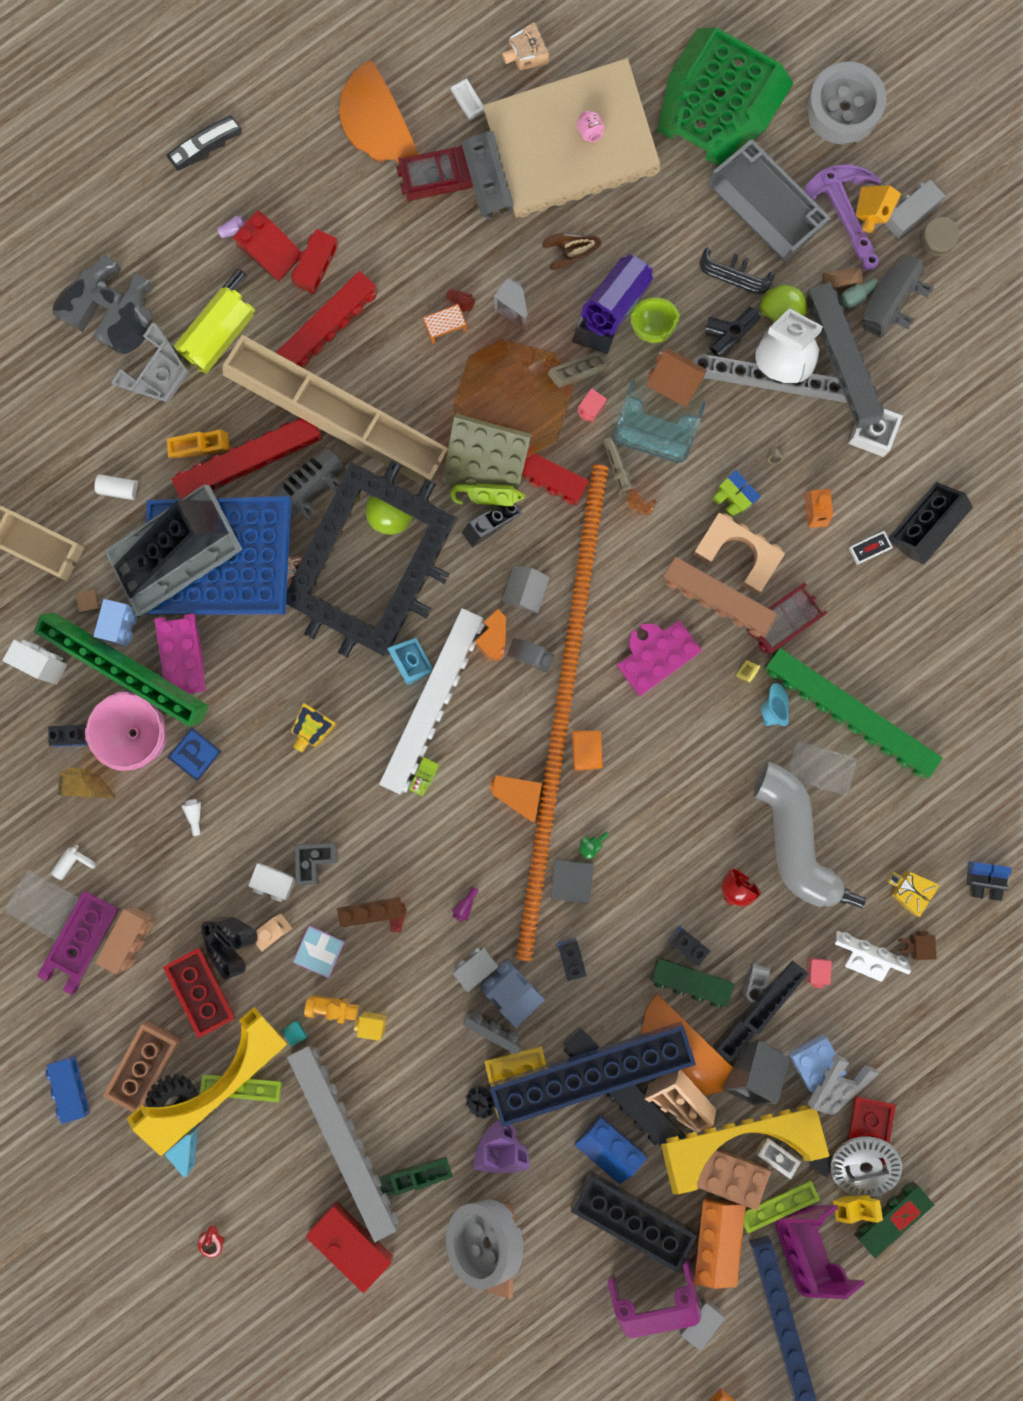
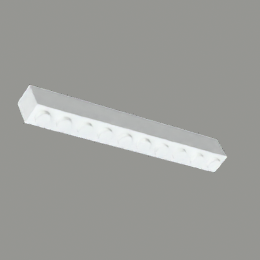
(432, 701)

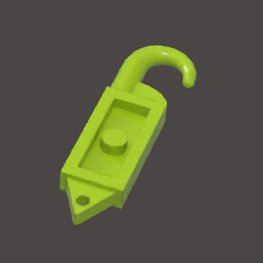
(488, 494)

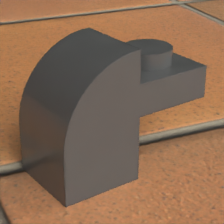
(530, 654)

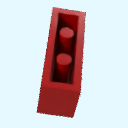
(314, 261)

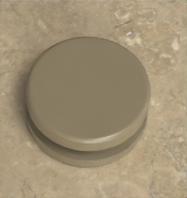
(939, 236)

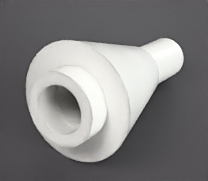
(192, 812)

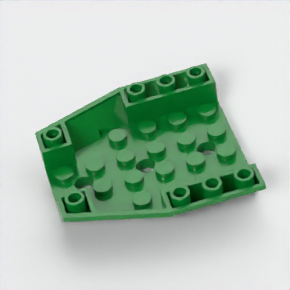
(749, 98)

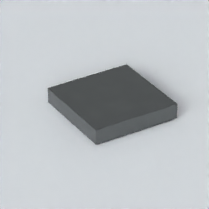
(572, 881)

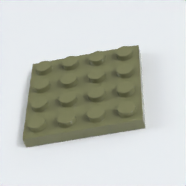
(485, 453)

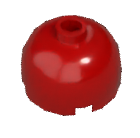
(738, 889)

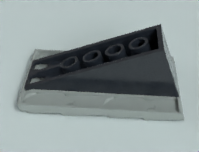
(173, 550)

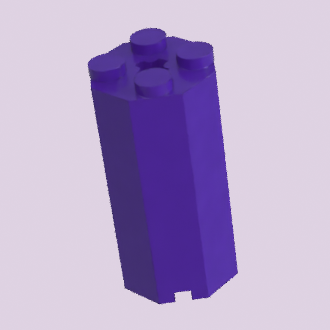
(617, 295)

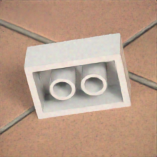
(35, 661)

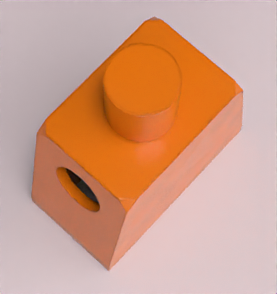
(818, 506)

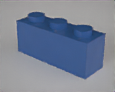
(67, 1089)

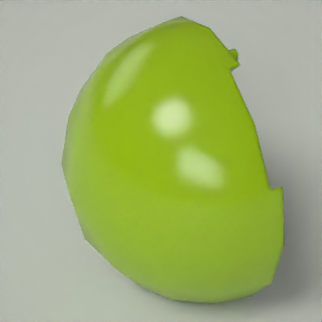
(780, 299)
(654, 319)
(385, 517)

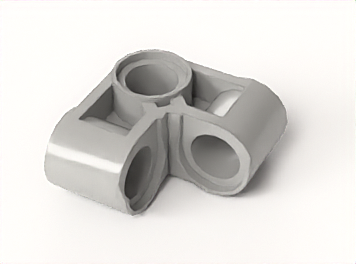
(756, 979)

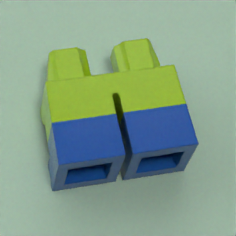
(728, 492)

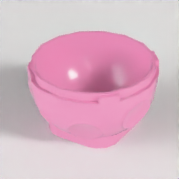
(111, 727)

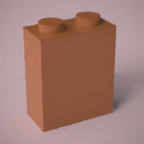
(675, 377)

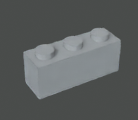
(914, 208)

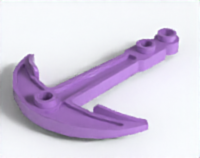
(842, 205)

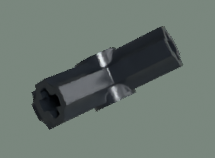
(722, 328)

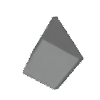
(525, 588)

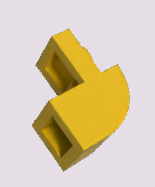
(858, 1208)

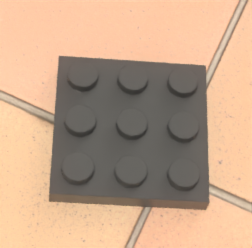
(492, 1031)

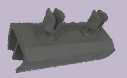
(487, 174)
(892, 294)
(310, 480)

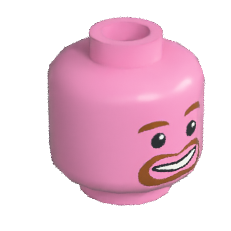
(590, 126)

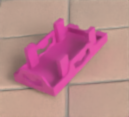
(181, 653)

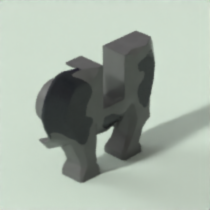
(126, 317)

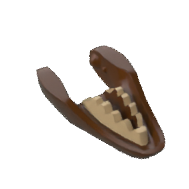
(574, 247)

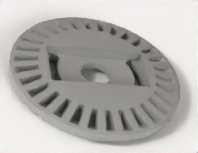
(871, 1182)

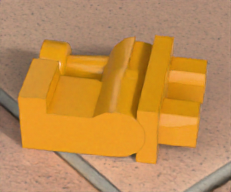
(331, 1008)

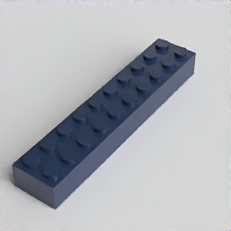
(592, 1074)

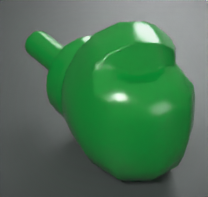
(592, 846)

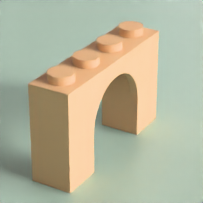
(765, 555)

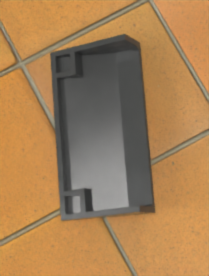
(768, 200)

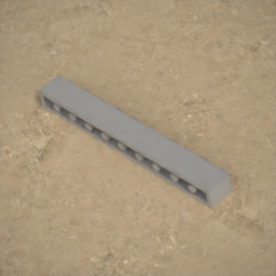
(343, 1142)

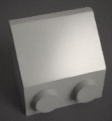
(511, 303)

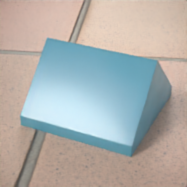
(411, 660)
(183, 1152)

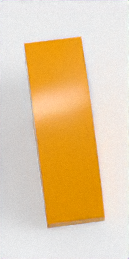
(198, 444)

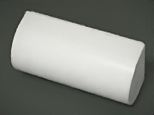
(116, 487)
(777, 1157)

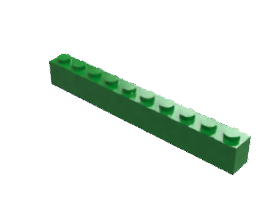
(121, 669)
(852, 713)

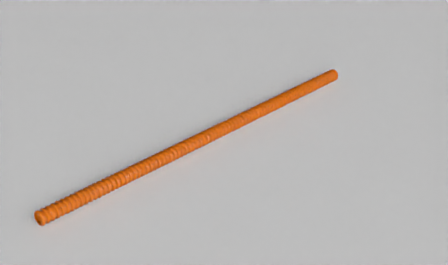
(562, 711)

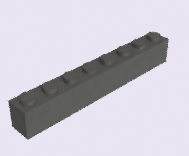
(844, 355)

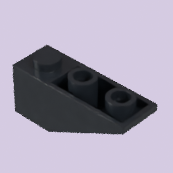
(490, 523)

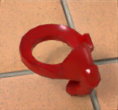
(207, 1238)

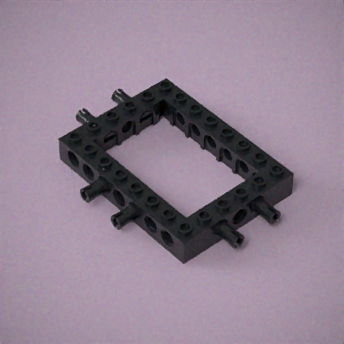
(419, 569)

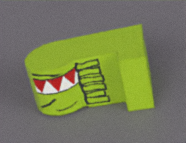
(424, 776)

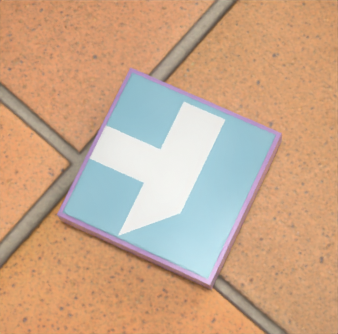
(319, 951)

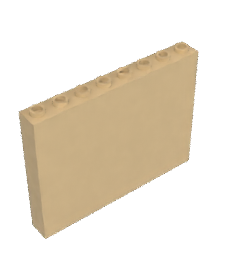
(544, 151)

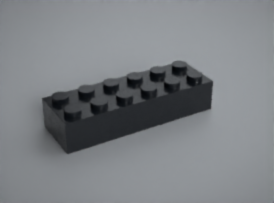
(633, 1221)

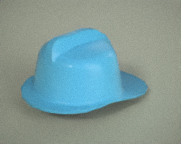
(776, 707)

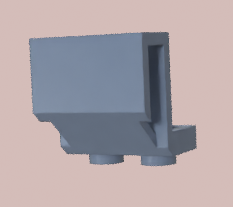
(511, 993)

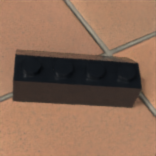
(931, 522)

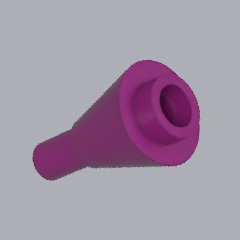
(463, 908)

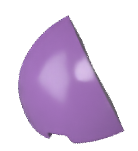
(501, 1151)

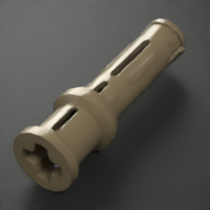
(620, 473)

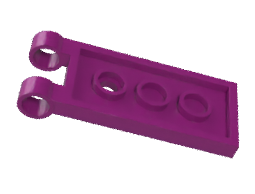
(82, 932)

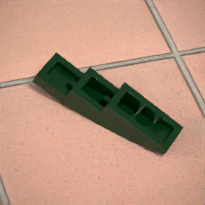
(415, 1177)

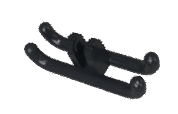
(734, 276)

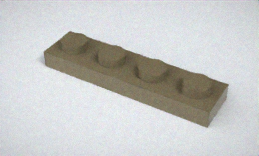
(578, 369)

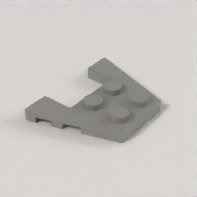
(162, 373)
(838, 1091)

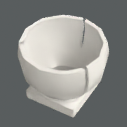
(789, 348)

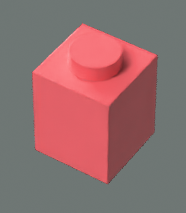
(591, 406)
(819, 972)

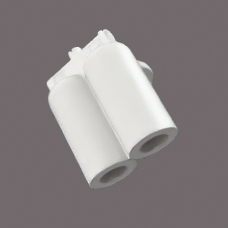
(67, 861)

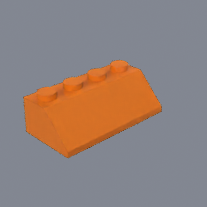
(719, 1243)

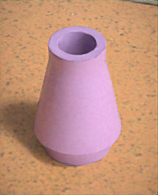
(231, 227)

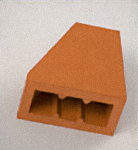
(517, 794)

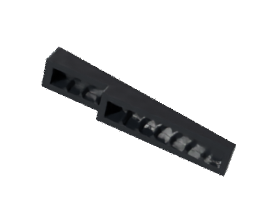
(760, 1011)

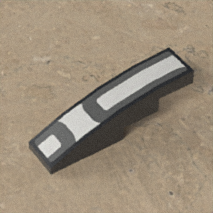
(202, 143)

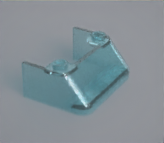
(654, 434)

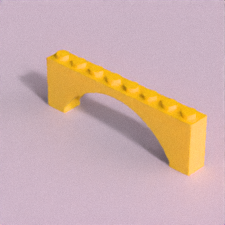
(167, 1125)
(689, 1155)

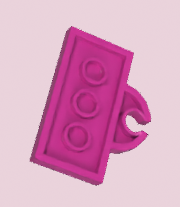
(657, 655)

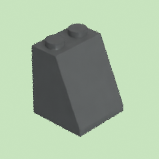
(758, 1074)

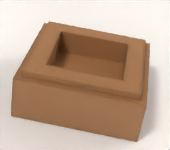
(87, 601)

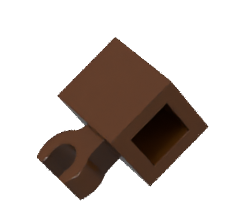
(921, 945)

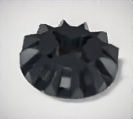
(487, 1099)

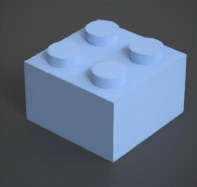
(115, 623)
(813, 1060)

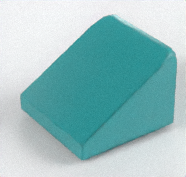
(295, 1033)

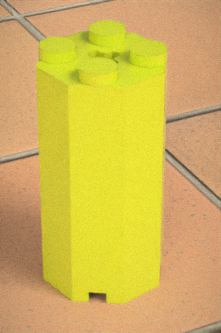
(214, 329)

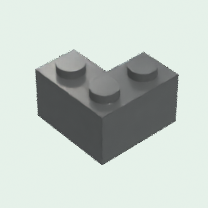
(308, 860)

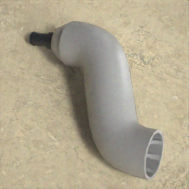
(796, 840)

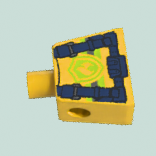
(311, 728)

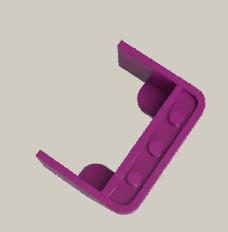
(807, 1256)
(683, 1315)

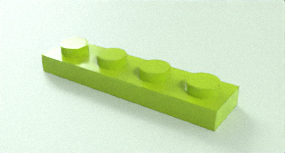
(250, 1089)
(780, 1206)

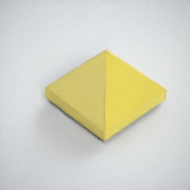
(748, 671)

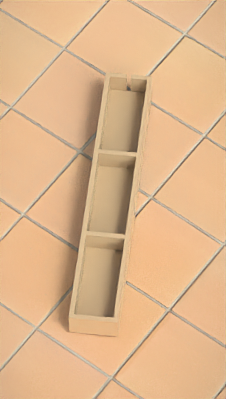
(333, 410)
(38, 544)

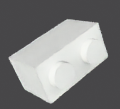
(272, 881)

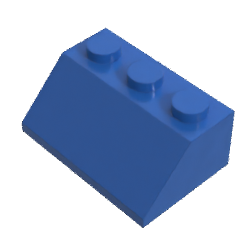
(611, 1149)

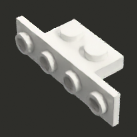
(869, 958)

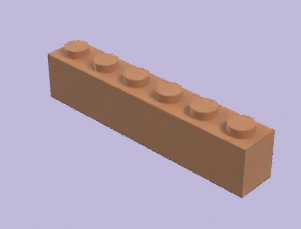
(720, 597)

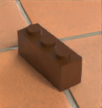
(370, 912)

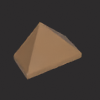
(844, 278)

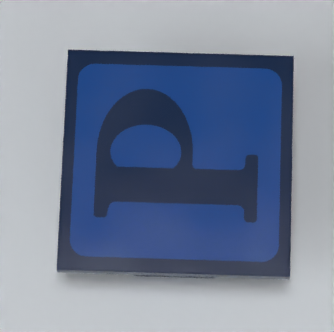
(194, 754)

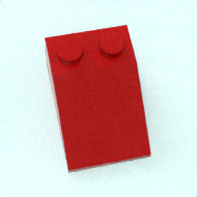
(267, 245)

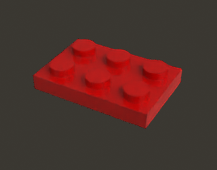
(871, 1119)

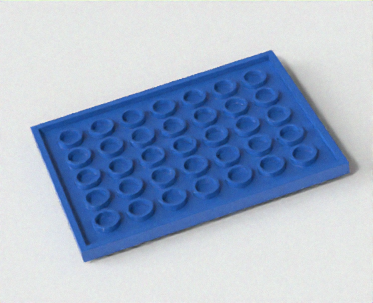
(251, 579)

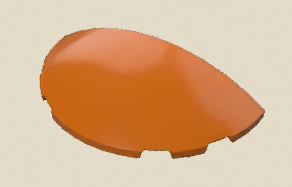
(373, 118)
(710, 1068)

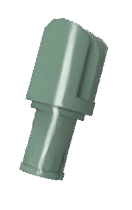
(857, 293)

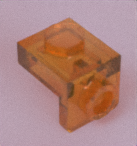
(635, 502)

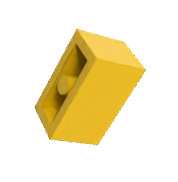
(370, 1026)

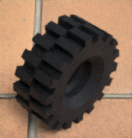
(169, 1088)

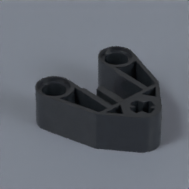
(221, 938)

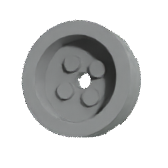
(845, 84)
(470, 1252)

